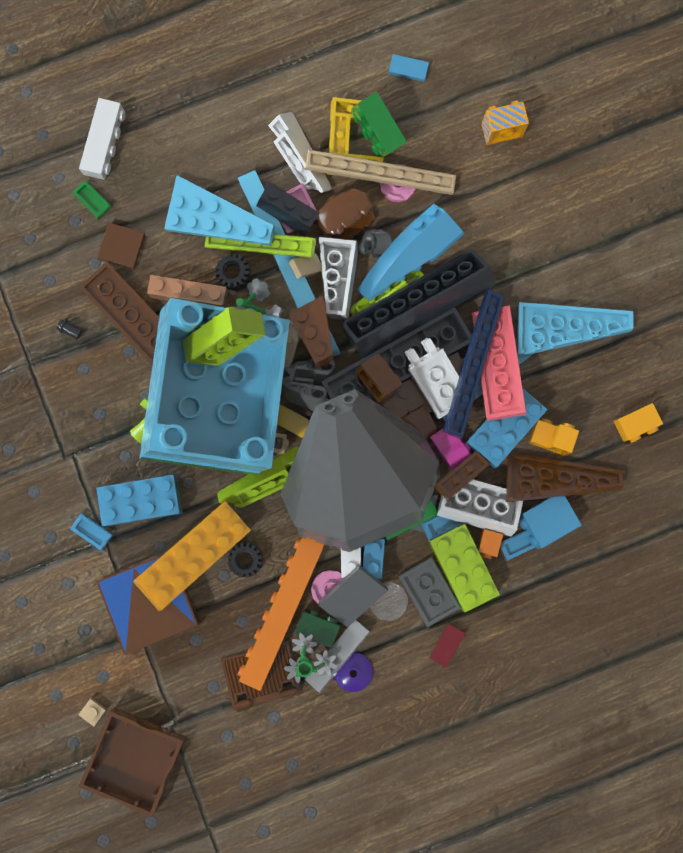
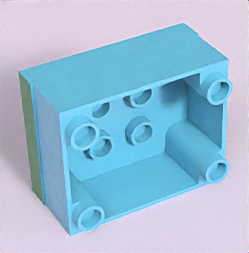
(209, 412)

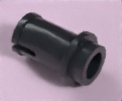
(69, 329)

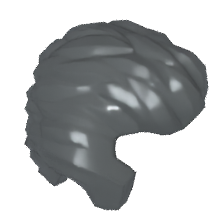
(375, 242)

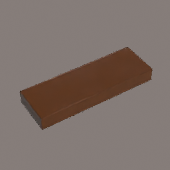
(462, 475)

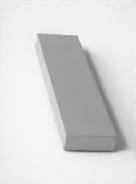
(343, 650)

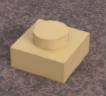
(92, 712)

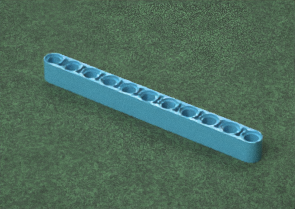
(298, 287)

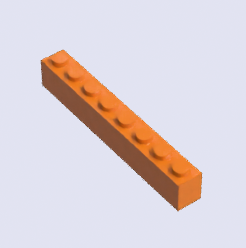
(281, 613)

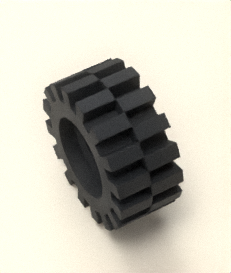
(225, 263)
(233, 559)

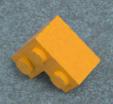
(553, 438)

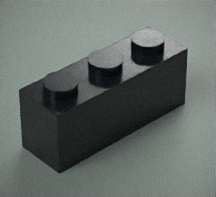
(287, 209)

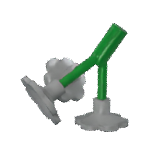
(259, 291)

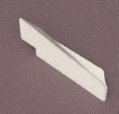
(294, 149)

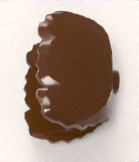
(346, 215)

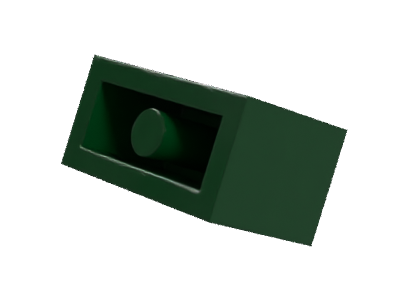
(322, 629)

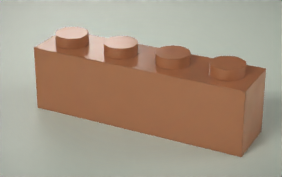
(166, 288)

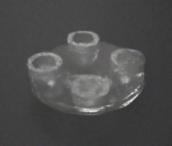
(391, 604)

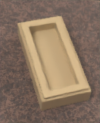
(305, 266)

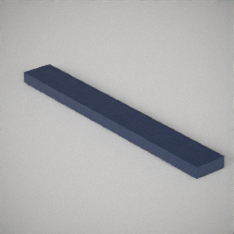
(473, 364)

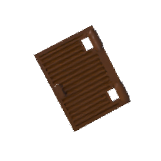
(272, 686)

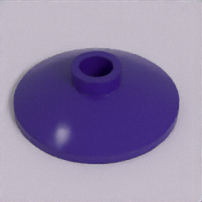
(361, 680)

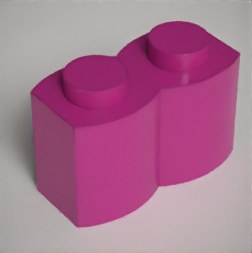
(450, 448)

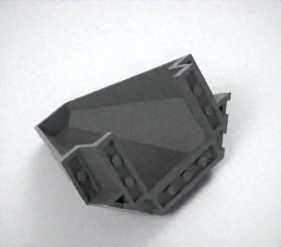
(358, 474)

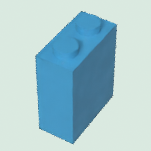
(549, 521)

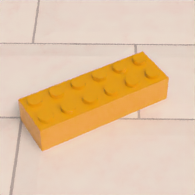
(191, 556)

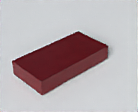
(447, 645)

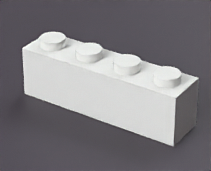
(102, 139)

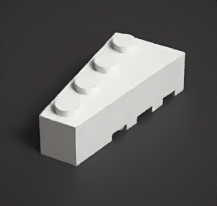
(338, 273)

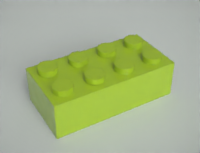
(223, 336)
(464, 568)

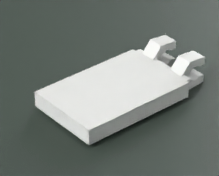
(434, 376)

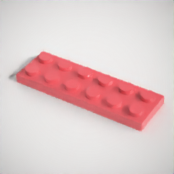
(501, 372)

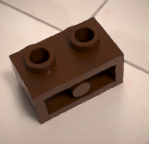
(379, 378)

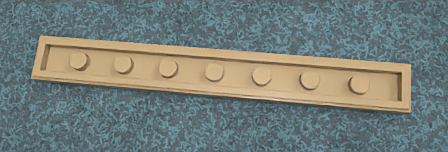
(380, 172)

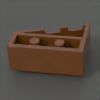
(313, 330)

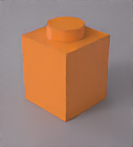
(489, 543)

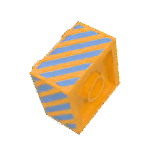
(504, 123)

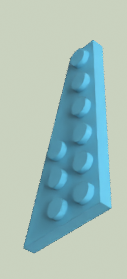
(207, 215)
(557, 326)

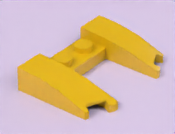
(340, 128)

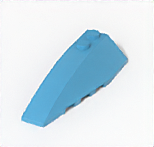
(420, 242)

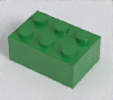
(378, 125)

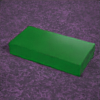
(92, 200)

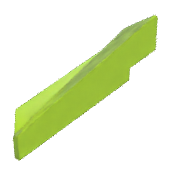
(258, 486)

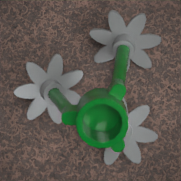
(305, 666)

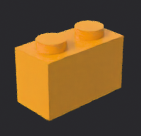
(638, 422)

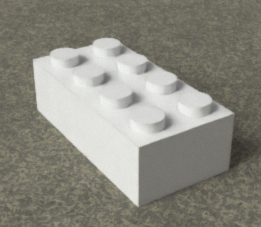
(482, 507)

